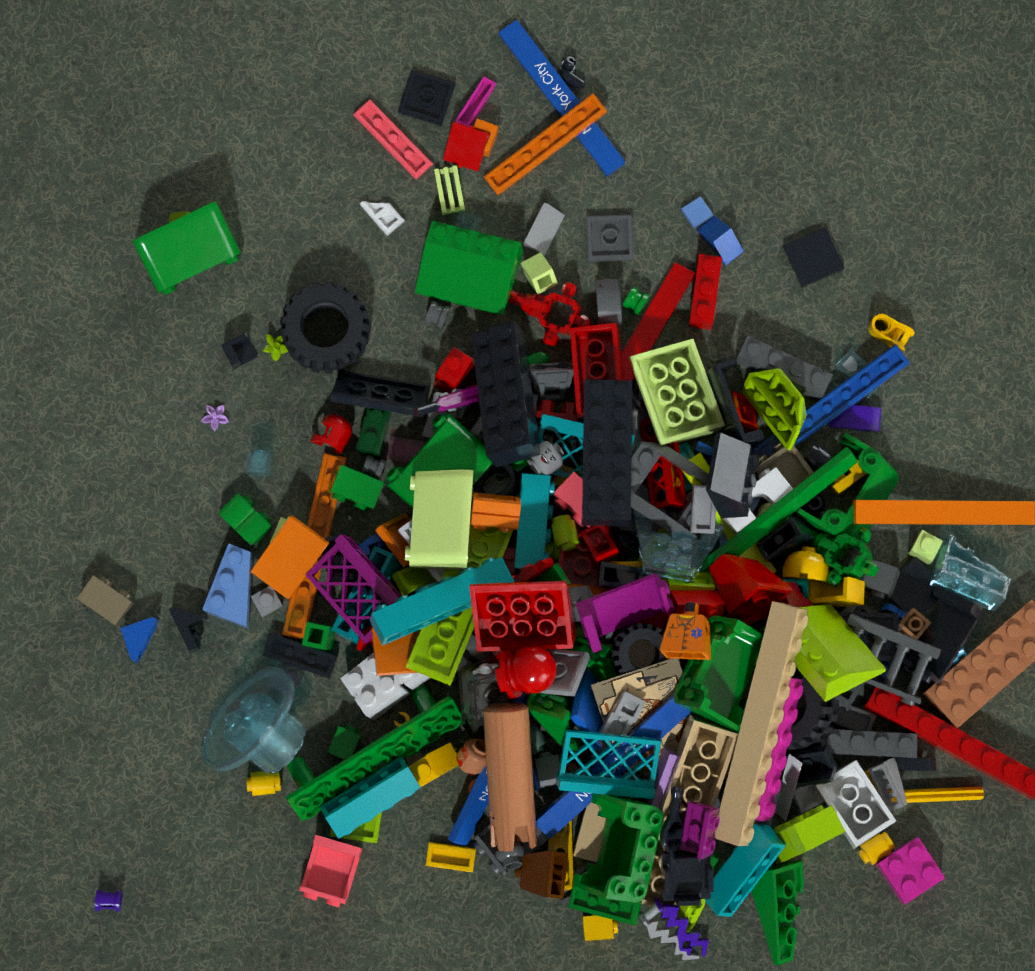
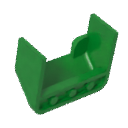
(877, 487)

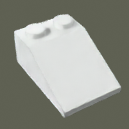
(856, 804)

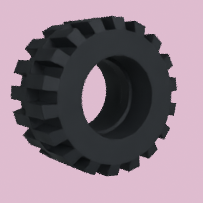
(624, 641)

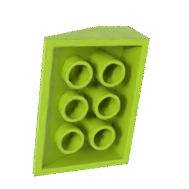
(833, 654)

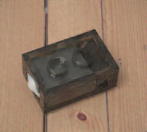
(478, 690)

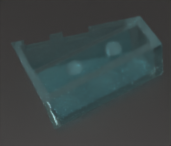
(968, 576)

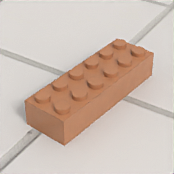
(986, 668)

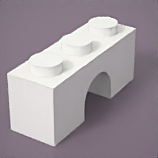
(769, 486)

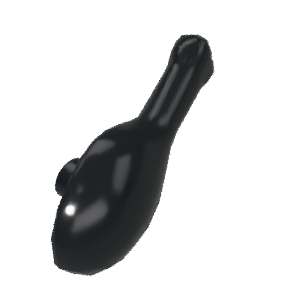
(672, 828)

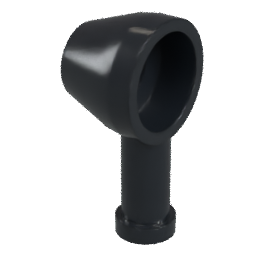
(815, 511)

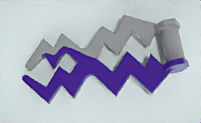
(681, 935)

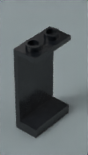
(726, 405)
(949, 630)

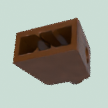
(543, 873)

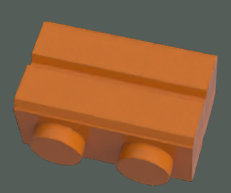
(495, 511)

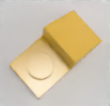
(844, 482)
(434, 764)

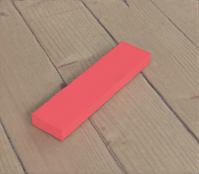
(393, 139)

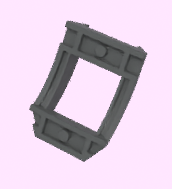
(642, 461)

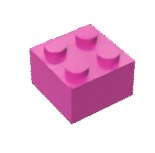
(910, 870)

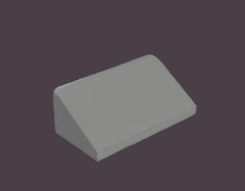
(543, 229)

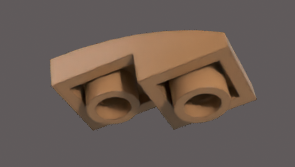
(913, 624)

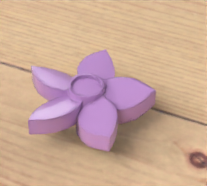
(215, 416)

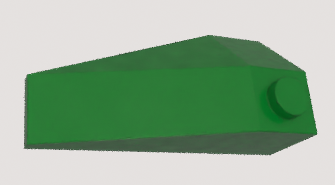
(776, 907)

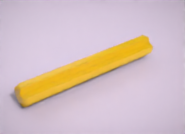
(942, 794)

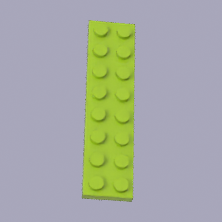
(444, 642)

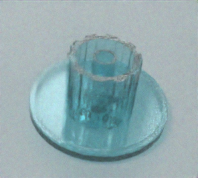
(254, 725)

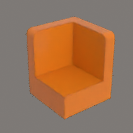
(489, 128)

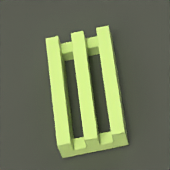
(446, 171)

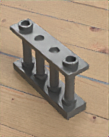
(903, 645)

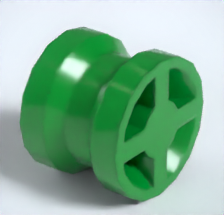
(636, 300)

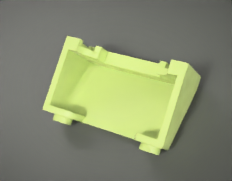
(440, 519)

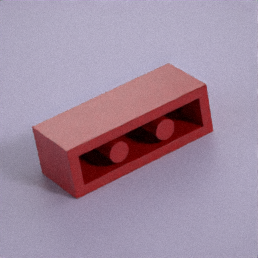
(705, 292)

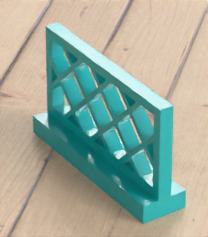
(567, 427)
(611, 784)

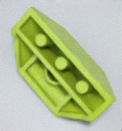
(777, 403)

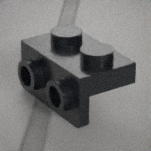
(817, 765)

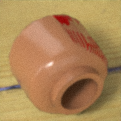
(472, 756)

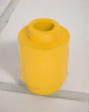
(263, 783)
(876, 848)

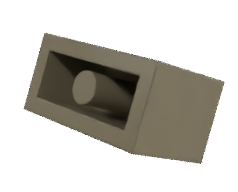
(105, 600)

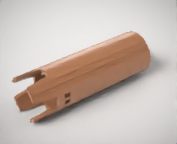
(509, 775)

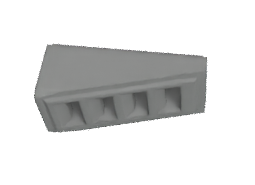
(880, 774)

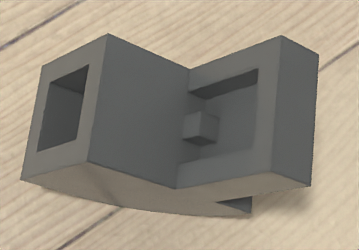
(608, 302)

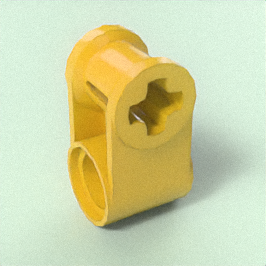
(892, 331)

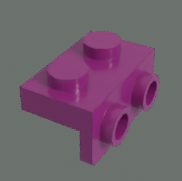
(699, 829)

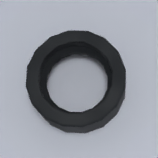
(513, 483)

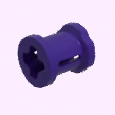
(108, 900)

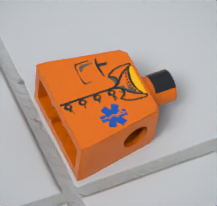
(687, 635)

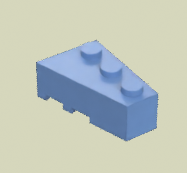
(232, 587)

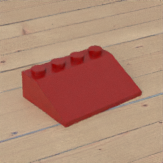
(522, 615)

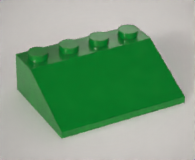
(468, 268)

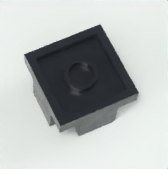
(685, 878)

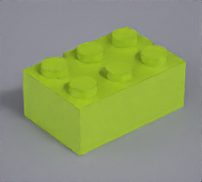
(808, 831)

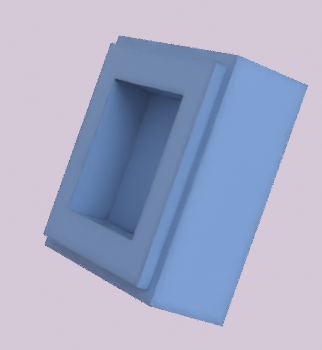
(697, 212)

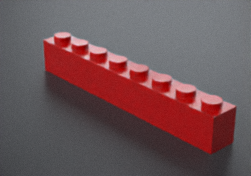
(952, 741)

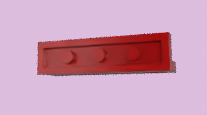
(671, 477)

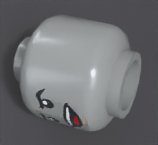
(549, 459)

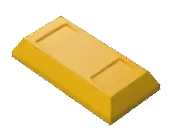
(450, 857)

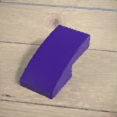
(859, 418)

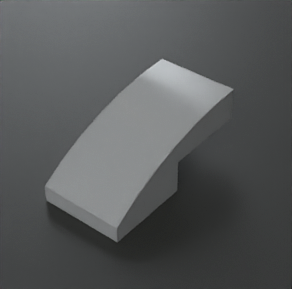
(623, 714)

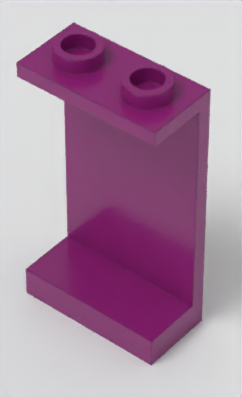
(623, 607)

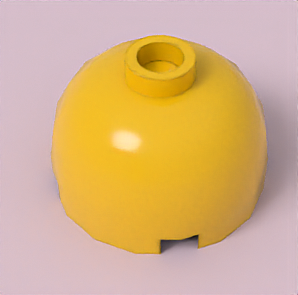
(806, 565)

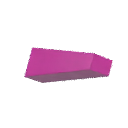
(476, 102)

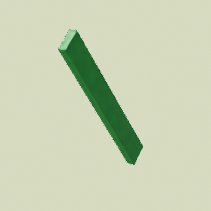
(784, 507)

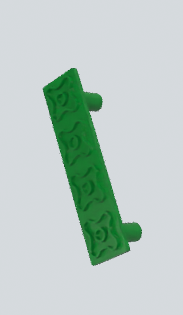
(406, 740)

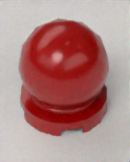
(525, 671)

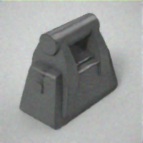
(551, 377)

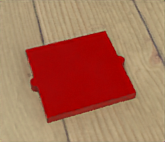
(466, 146)

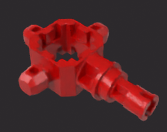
(540, 307)

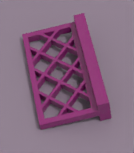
(366, 569)

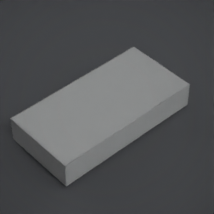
(702, 511)

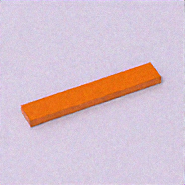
(545, 144)

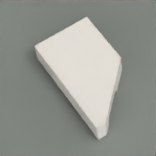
(383, 215)

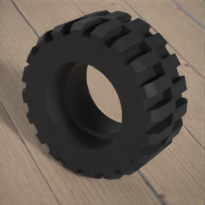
(320, 297)
(816, 717)

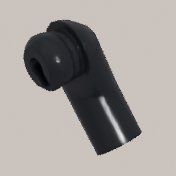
(569, 73)

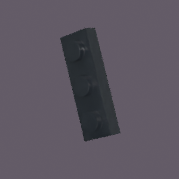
(300, 656)

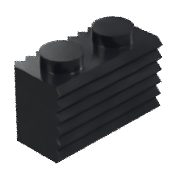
(785, 540)

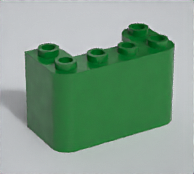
(625, 849)

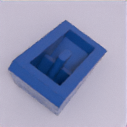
(721, 239)
(138, 636)

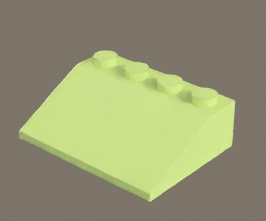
(677, 392)

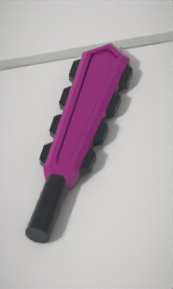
(448, 403)

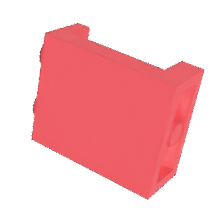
(330, 871)

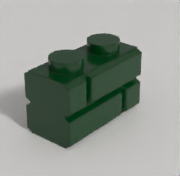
(373, 432)

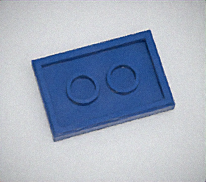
(585, 708)

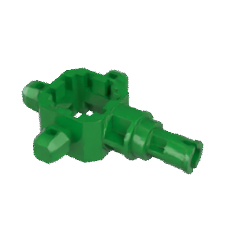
(833, 548)

